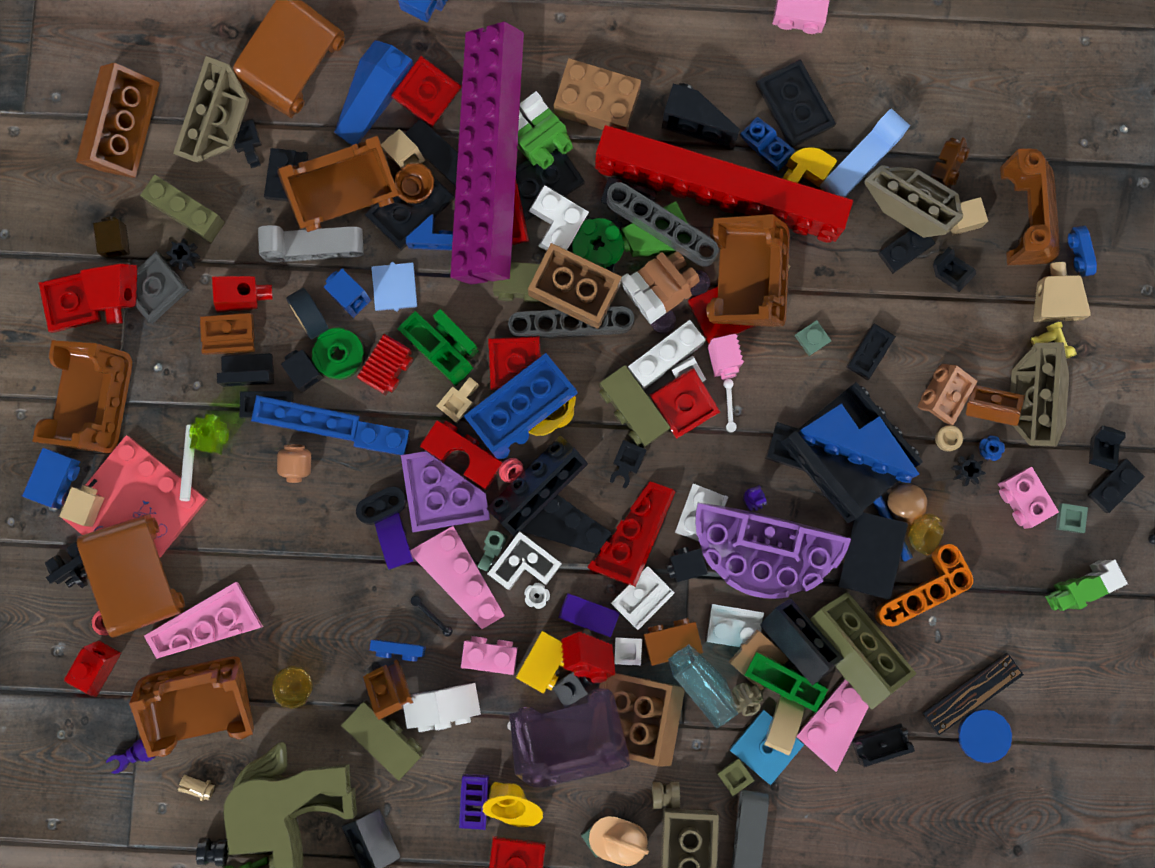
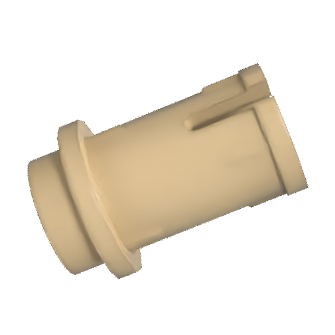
(196, 787)

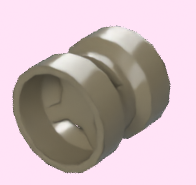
(666, 795)

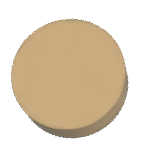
(949, 438)

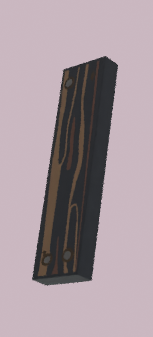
(972, 693)

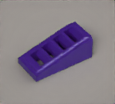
(474, 780)

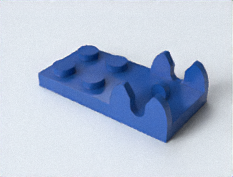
(520, 406)

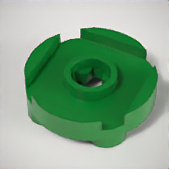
(609, 235)
(350, 361)

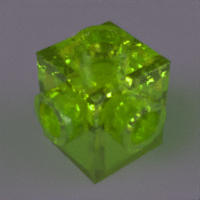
(207, 442)

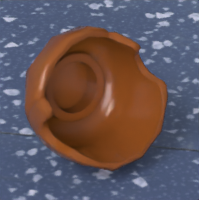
(414, 183)

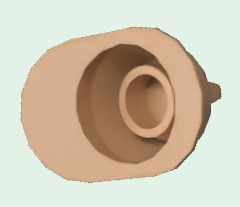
(618, 841)

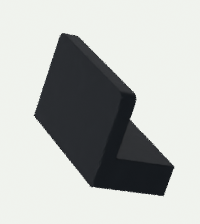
(246, 370)
(371, 841)

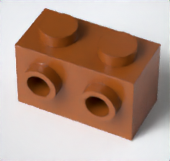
(664, 643)

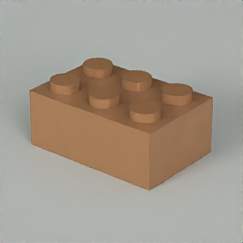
(596, 96)
(574, 286)

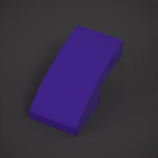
(394, 542)
(589, 615)

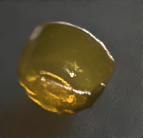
(926, 533)
(292, 687)

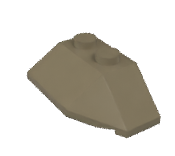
(212, 113)
(915, 200)
(1044, 381)

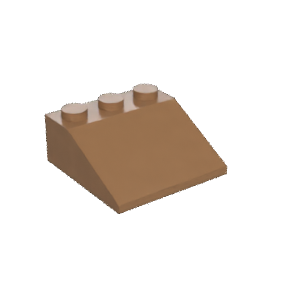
(648, 716)

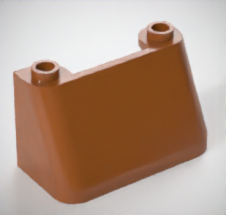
(286, 54)
(1033, 174)
(338, 183)
(751, 271)
(88, 397)
(128, 575)
(191, 704)

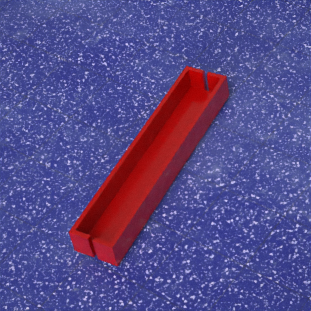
(721, 183)

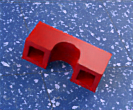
(444, 440)

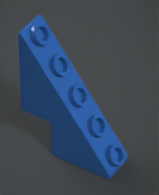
(869, 445)

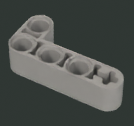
(301, 245)

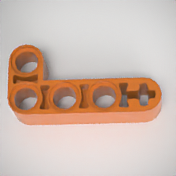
(922, 591)

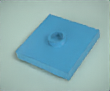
(760, 758)

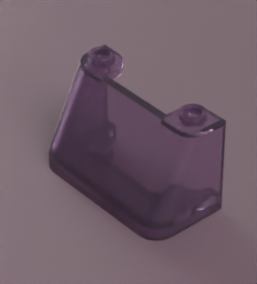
(568, 741)

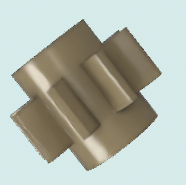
(747, 699)

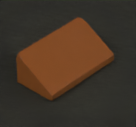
(995, 405)

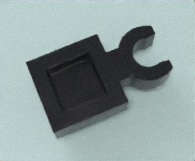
(628, 460)

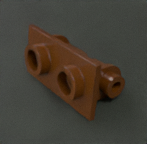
(955, 154)

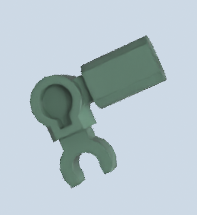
(494, 544)

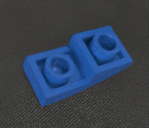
(767, 144)

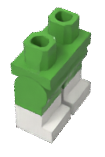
(540, 132)
(1075, 591)

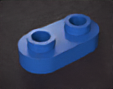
(1084, 259)

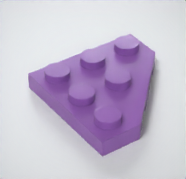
(439, 494)

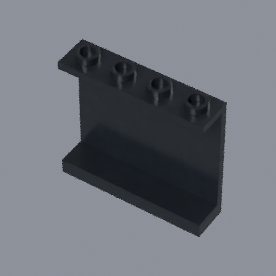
(844, 483)

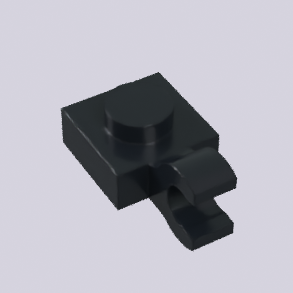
(247, 141)

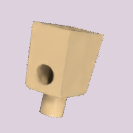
(1060, 297)

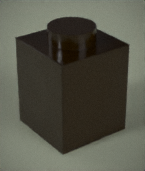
(111, 238)

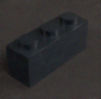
(801, 641)

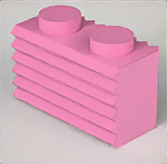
(725, 356)

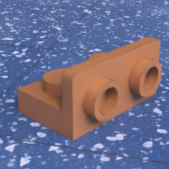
(947, 393)

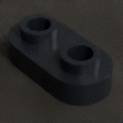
(381, 503)

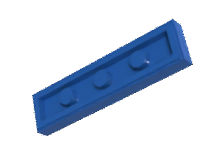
(305, 418)

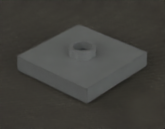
(157, 287)

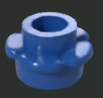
(984, 448)

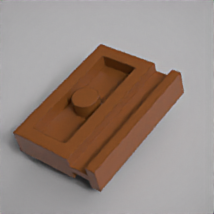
(227, 334)
(387, 689)

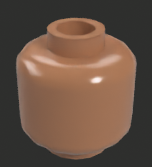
(294, 462)

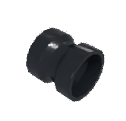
(212, 852)

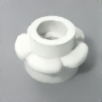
(540, 602)

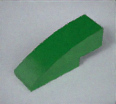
(435, 348)
(786, 681)

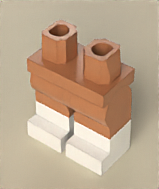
(660, 285)

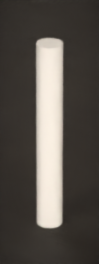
(187, 468)

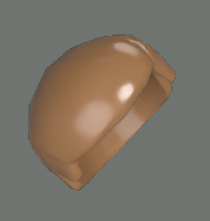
(907, 502)

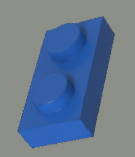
(381, 438)
(386, 648)

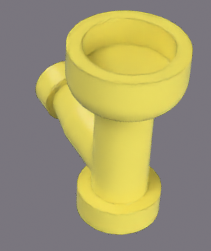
(1055, 334)

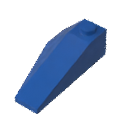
(371, 90)

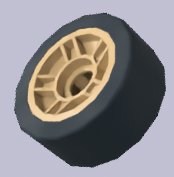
(307, 313)

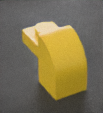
(811, 164)

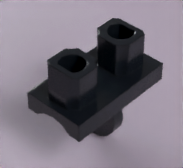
(60, 571)

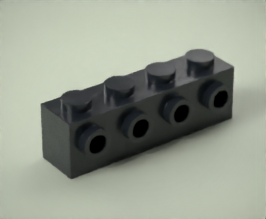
(537, 486)

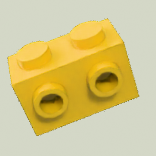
(542, 663)

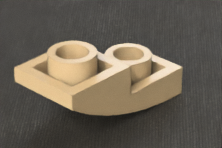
(785, 725)

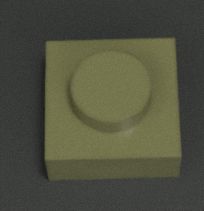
(735, 776)

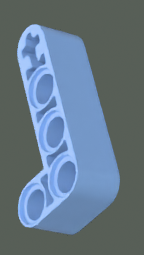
(866, 154)

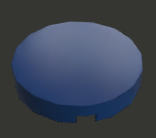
(985, 736)

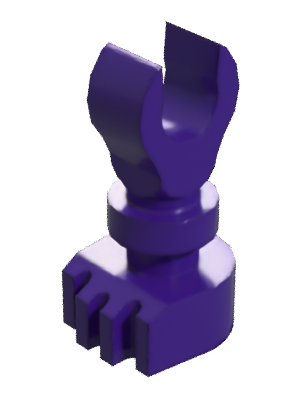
(754, 498)
(132, 755)

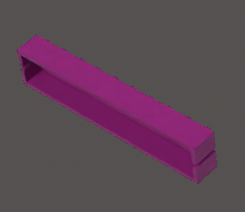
(487, 154)

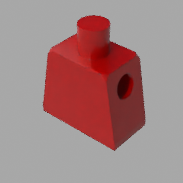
(111, 289)
(228, 292)
(92, 669)

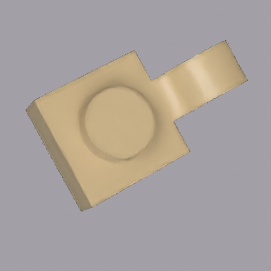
(456, 402)

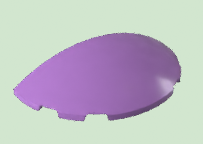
(764, 552)

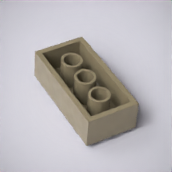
(689, 838)

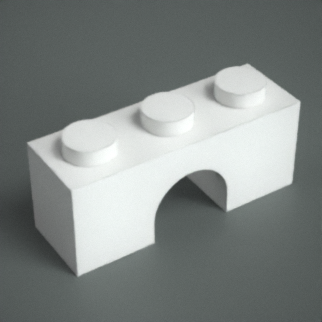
(666, 354)

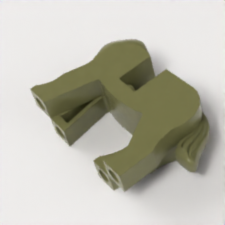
(265, 805)

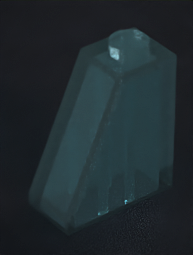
(704, 685)

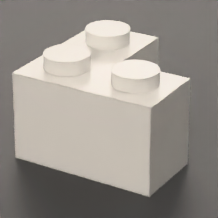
(561, 214)
(521, 556)
(442, 707)

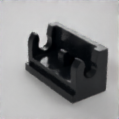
(882, 745)

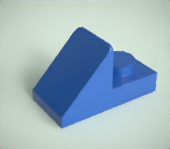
(425, 238)

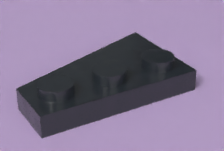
(568, 526)

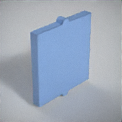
(394, 286)

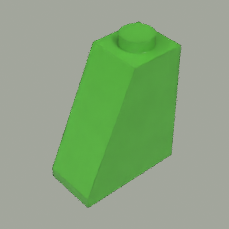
(644, 244)

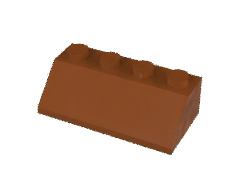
(117, 120)

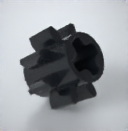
(187, 260)
(972, 465)

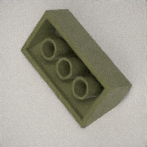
(869, 657)

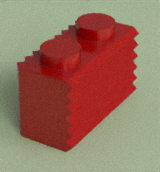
(385, 365)
(588, 657)

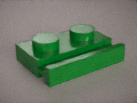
(447, 327)

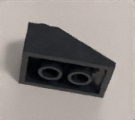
(696, 117)

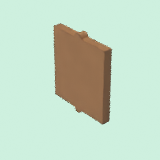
(754, 644)

